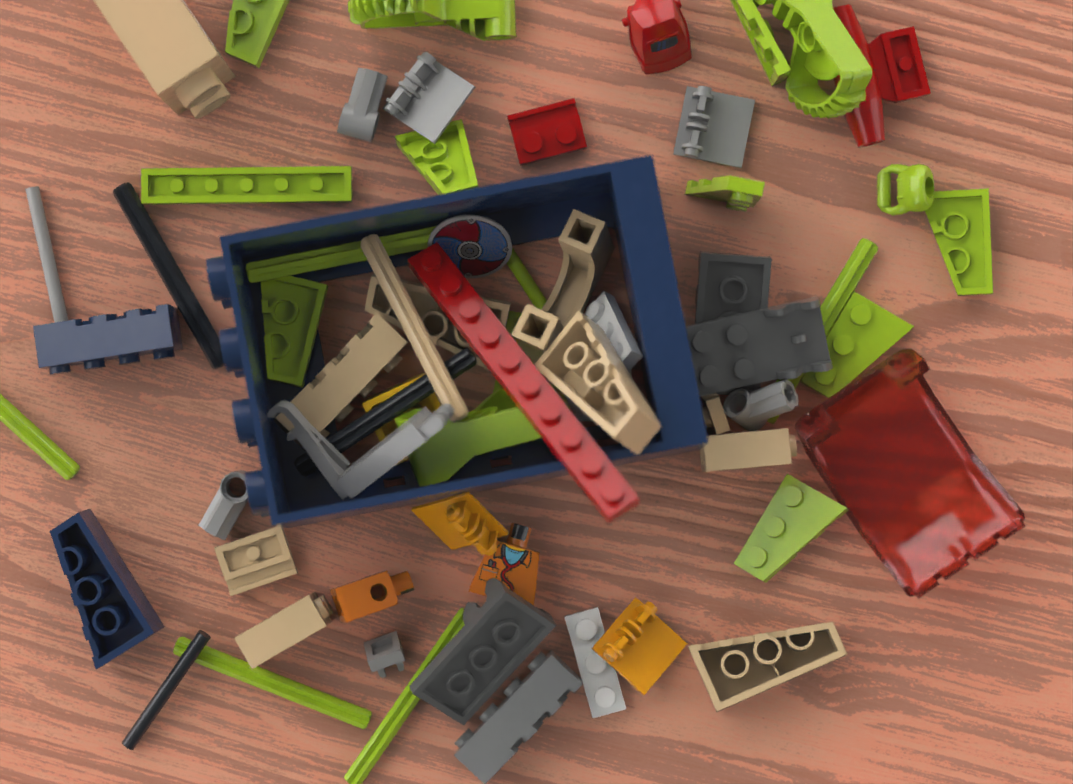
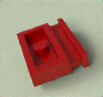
(547, 131)

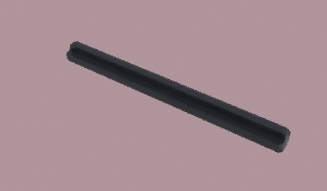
(170, 273)
(388, 410)

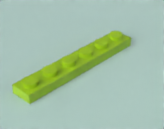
(246, 185)

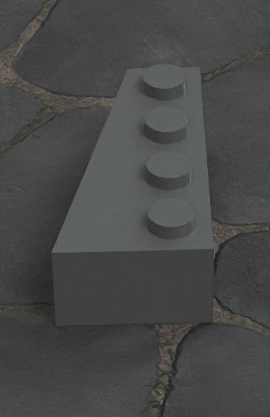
(516, 716)

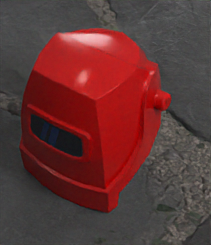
(658, 35)

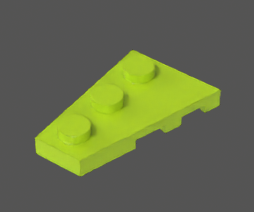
(253, 28)
(762, 40)
(444, 164)
(736, 191)
(964, 238)
(291, 323)
(855, 342)
(787, 525)

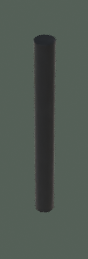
(166, 690)

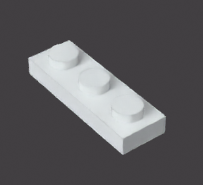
(608, 316)
(597, 675)

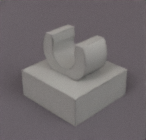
(384, 652)

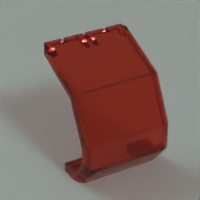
(907, 474)

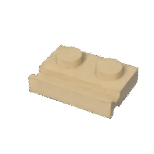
(256, 560)

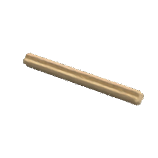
(413, 326)

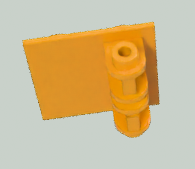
(462, 522)
(639, 645)

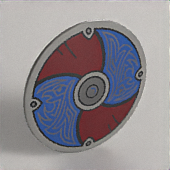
(473, 244)

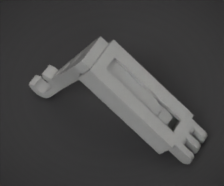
(374, 463)

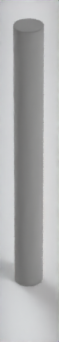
(46, 254)

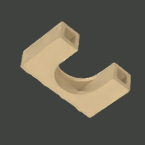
(585, 255)

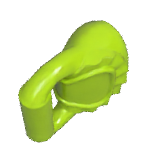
(914, 188)

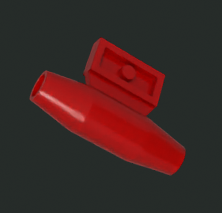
(895, 78)

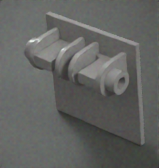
(428, 97)
(714, 126)

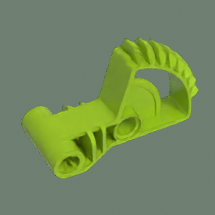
(479, 18)
(821, 52)
(487, 428)

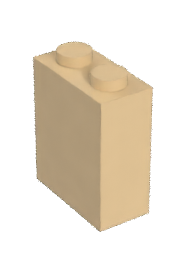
(748, 450)
(284, 629)

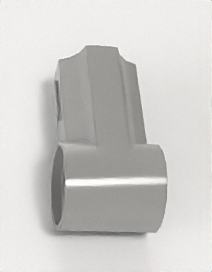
(361, 113)
(755, 407)
(224, 508)

